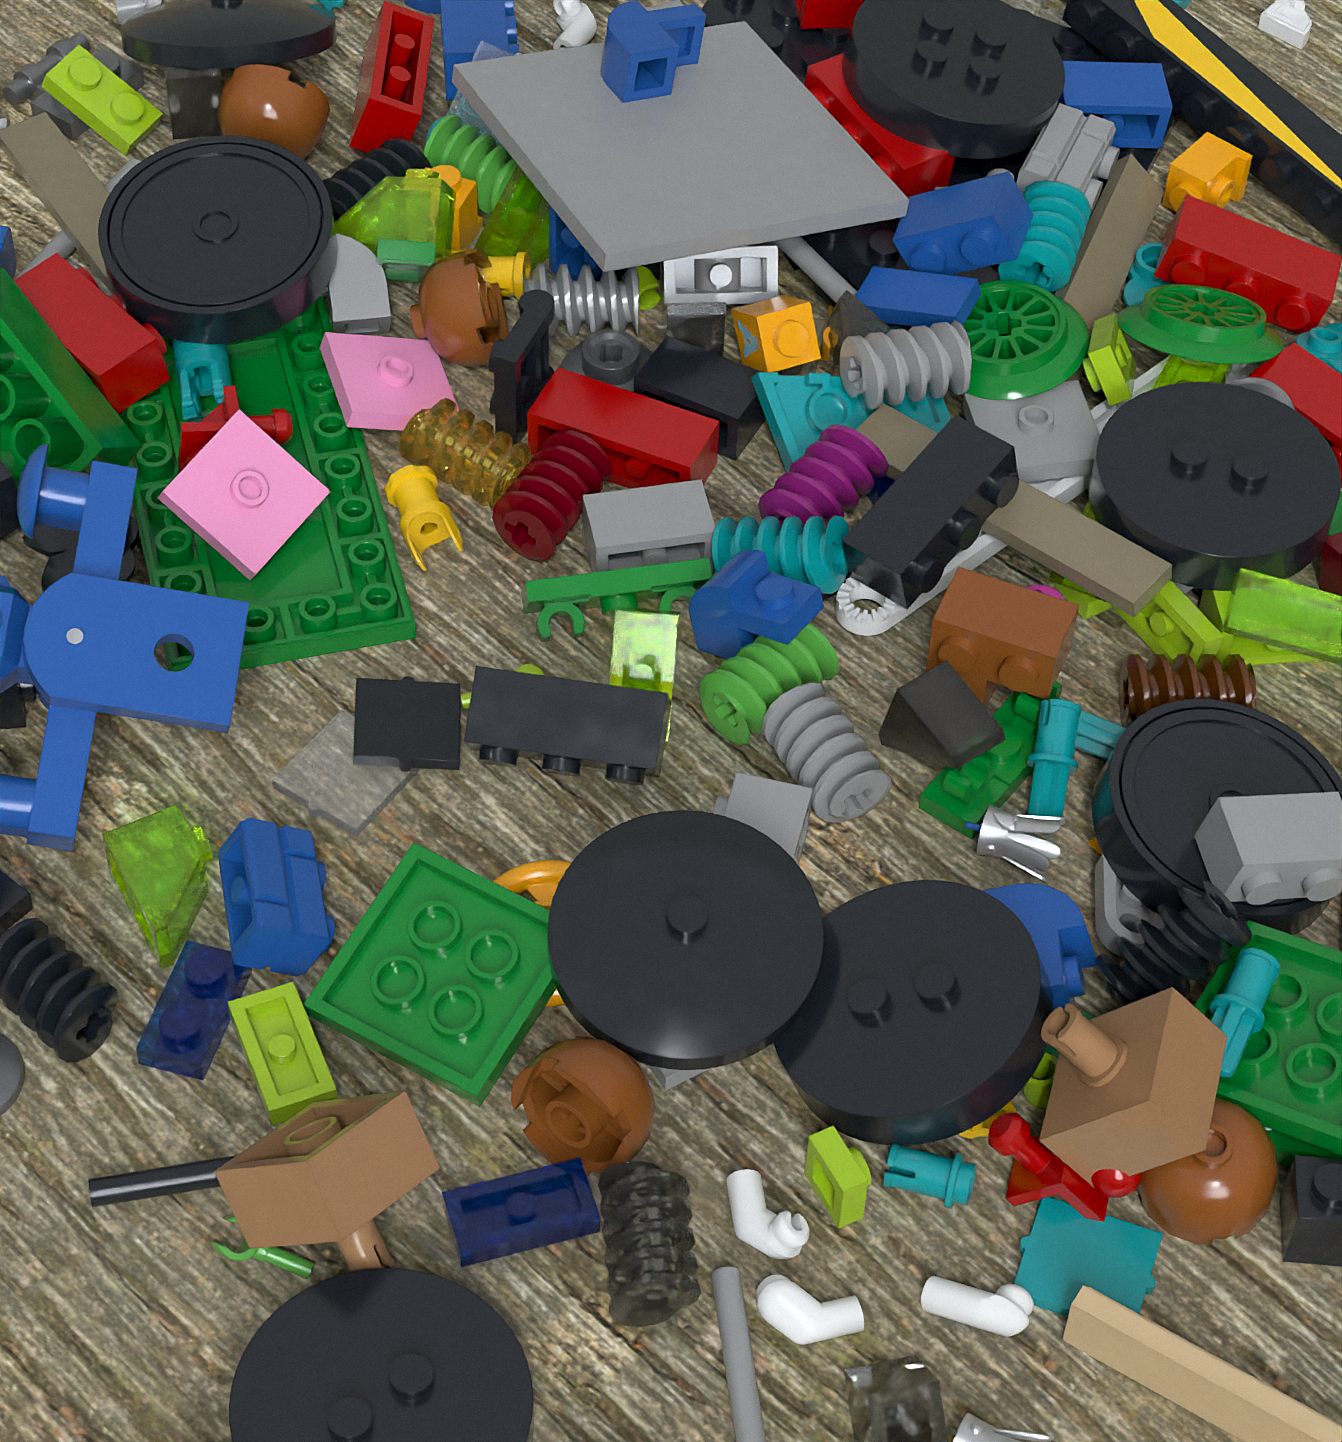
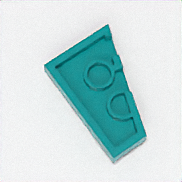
(806, 405)

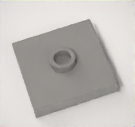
(1049, 430)

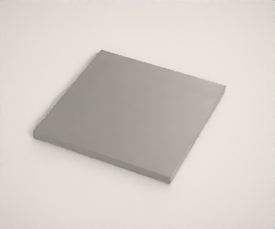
(709, 169)

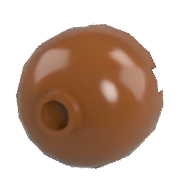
(270, 108)
(460, 309)
(585, 1103)
(1219, 1188)

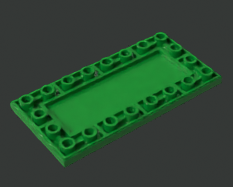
(338, 572)

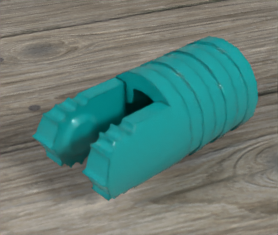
(200, 372)

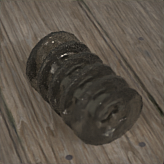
(647, 1243)

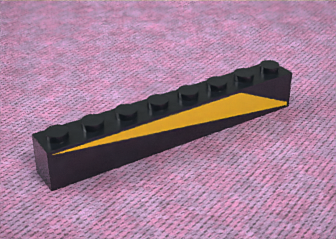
(1227, 97)

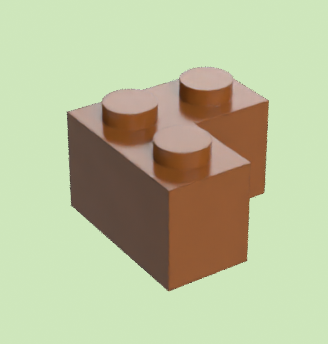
(1001, 635)

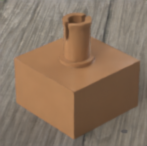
(1131, 1084)
(330, 1176)

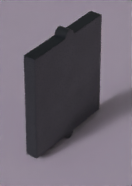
(407, 724)

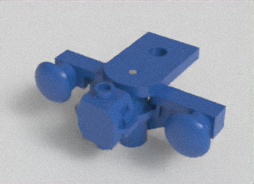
(95, 642)

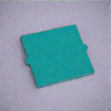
(1079, 1251)

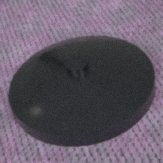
(228, 32)
(685, 939)

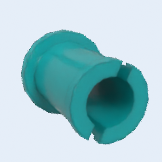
(931, 1174)

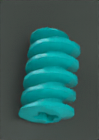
(1052, 237)
(792, 550)

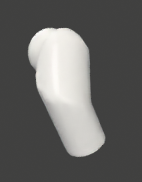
(576, 23)
(753, 1223)
(998, 1313)
(802, 1316)

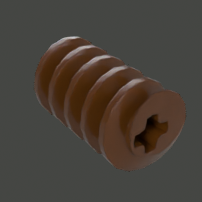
(1160, 684)

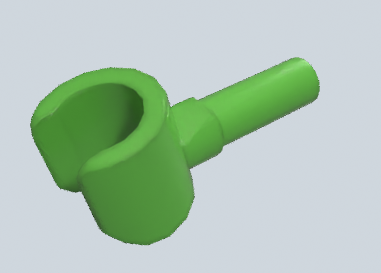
(272, 1255)

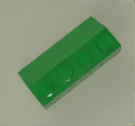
(50, 397)

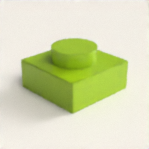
(837, 1176)

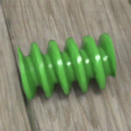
(473, 156)
(759, 674)

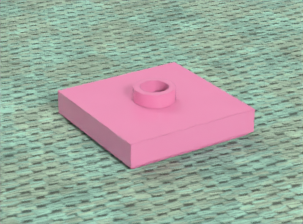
(383, 378)
(244, 494)

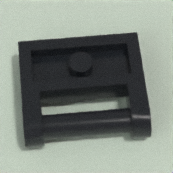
(522, 364)

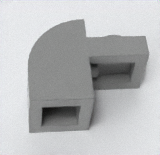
(357, 291)

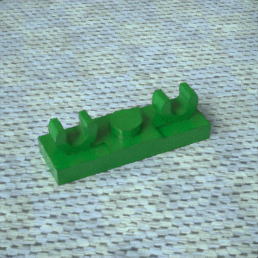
(610, 590)
(992, 777)

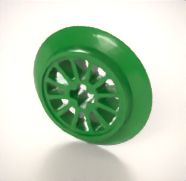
(1201, 325)
(1042, 345)

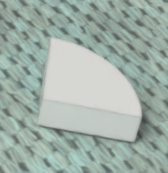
(1287, 22)

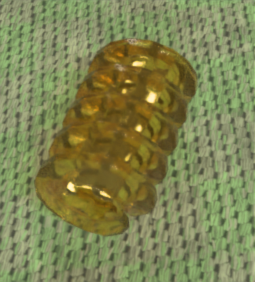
(463, 451)

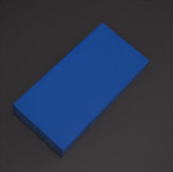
(918, 297)

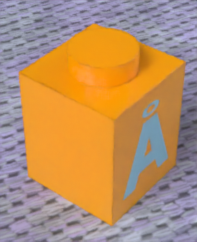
(776, 333)

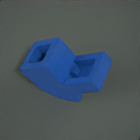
(647, 47)
(750, 602)
(1057, 934)

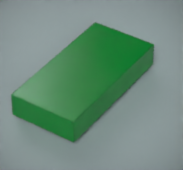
(405, 259)

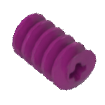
(826, 477)

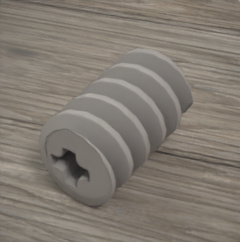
(588, 298)
(906, 363)
(825, 753)

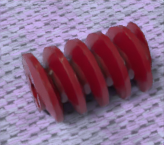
(550, 493)

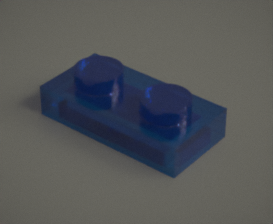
(192, 1011)
(521, 1212)

